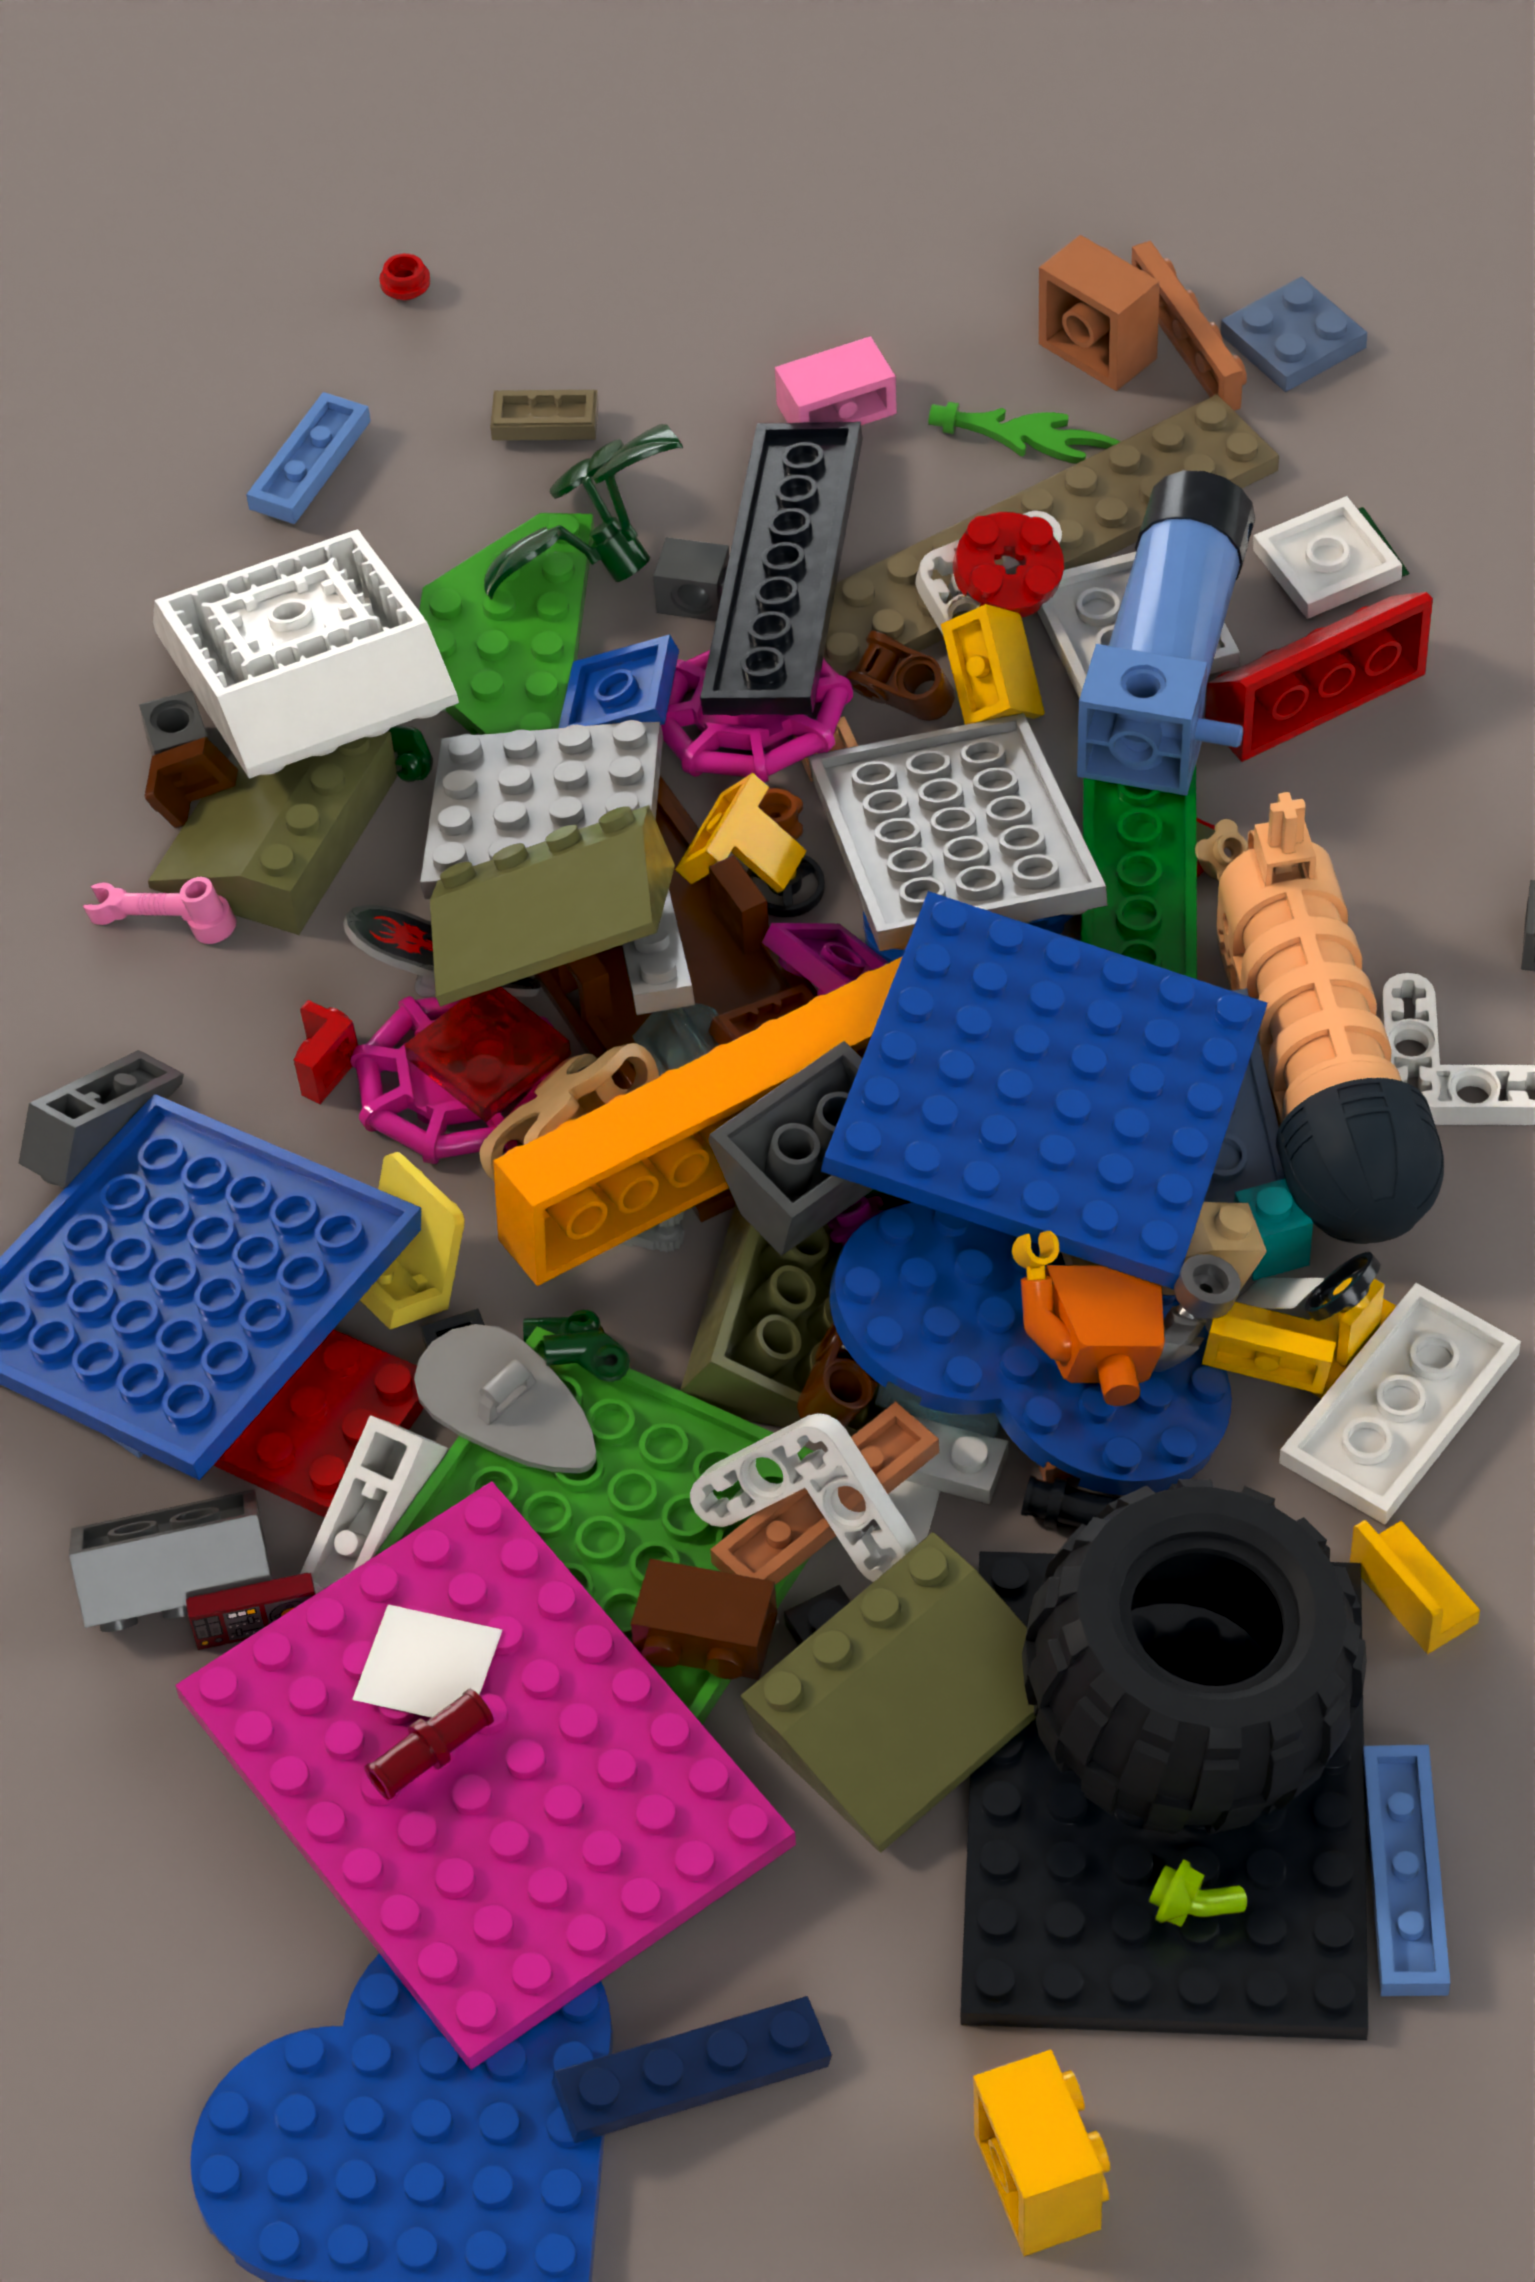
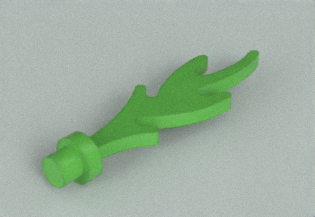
(1032, 428)

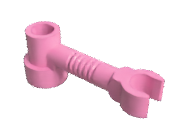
(197, 903)

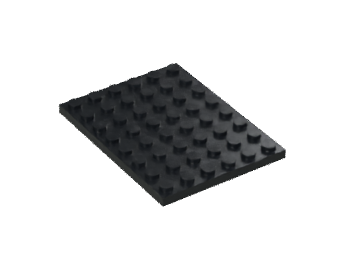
(1064, 1888)

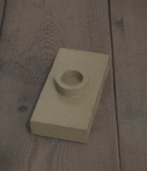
(544, 414)

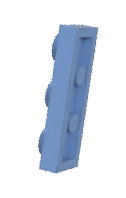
(308, 458)

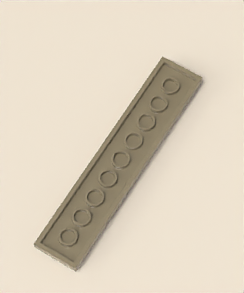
(1094, 502)

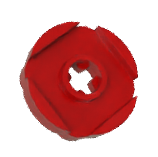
(1011, 535)

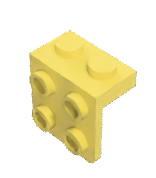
(424, 1272)

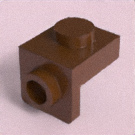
(185, 776)

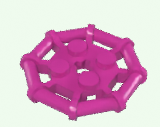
(749, 732)
(417, 1090)

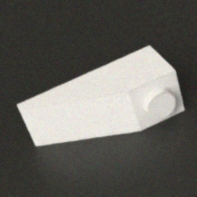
(371, 1498)

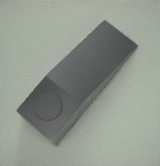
(83, 1116)

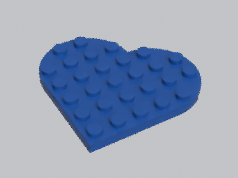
(943, 1319)
(396, 2161)

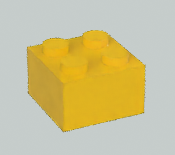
(1040, 2151)

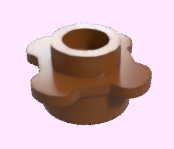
(784, 810)

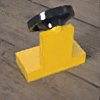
(758, 841)
(1352, 1306)

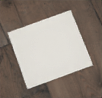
(425, 1661)

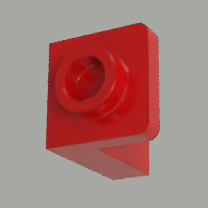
(326, 1052)

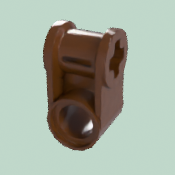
(892, 674)
(835, 1383)

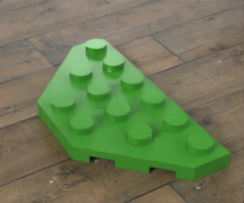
(517, 650)

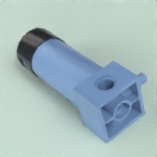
(1148, 687)

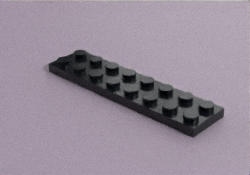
(782, 570)

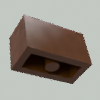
(704, 1619)

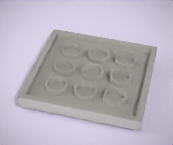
(532, 783)

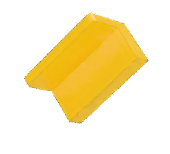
(992, 665)
(1271, 1347)
(1412, 1584)

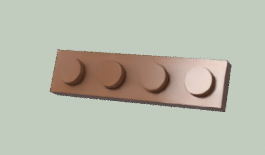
(1189, 330)
(794, 1528)

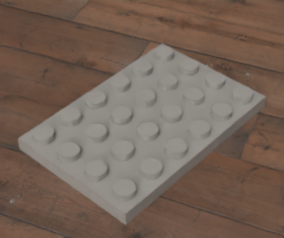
(956, 817)

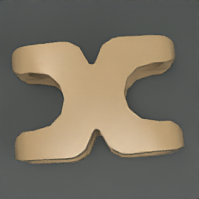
(567, 1096)

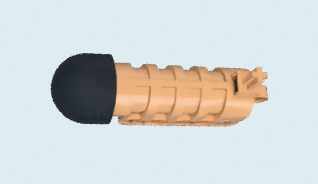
(1349, 1129)

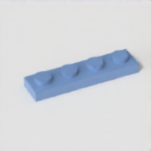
(1405, 1871)

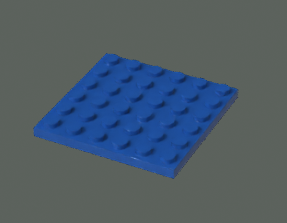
(1047, 1089)
(187, 1282)

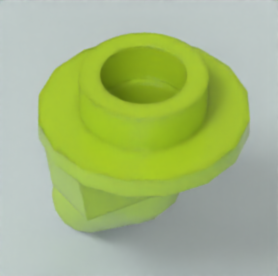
(1180, 1894)

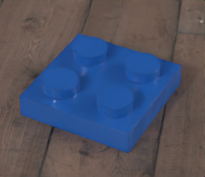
(622, 685)

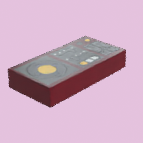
(244, 1610)

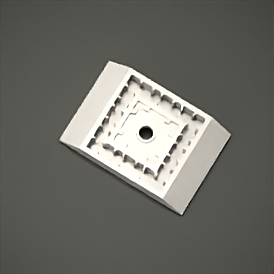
(305, 653)

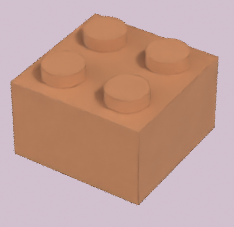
(1098, 312)

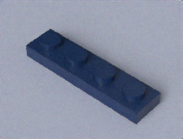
(691, 2069)

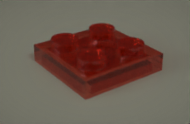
(487, 1051)

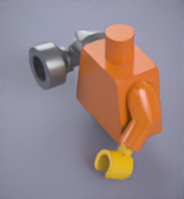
(1111, 1323)

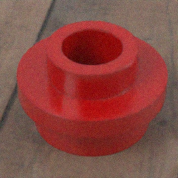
(404, 277)

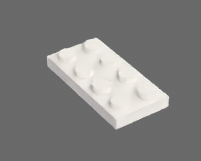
(1399, 1403)

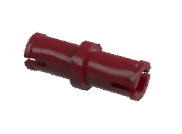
(429, 1744)

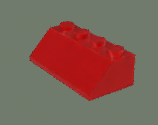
(1323, 673)

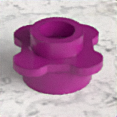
(853, 1217)

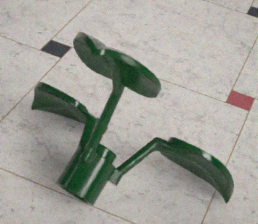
(613, 539)

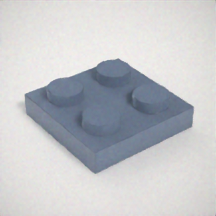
(1293, 334)

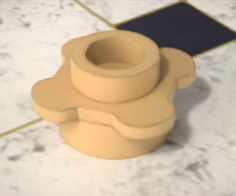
(1211, 852)

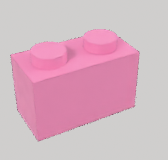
(837, 385)

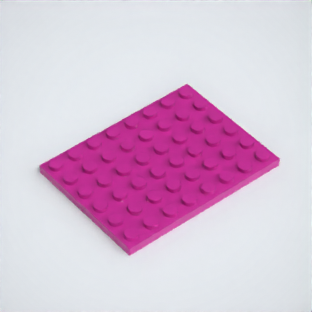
(548, 1837)

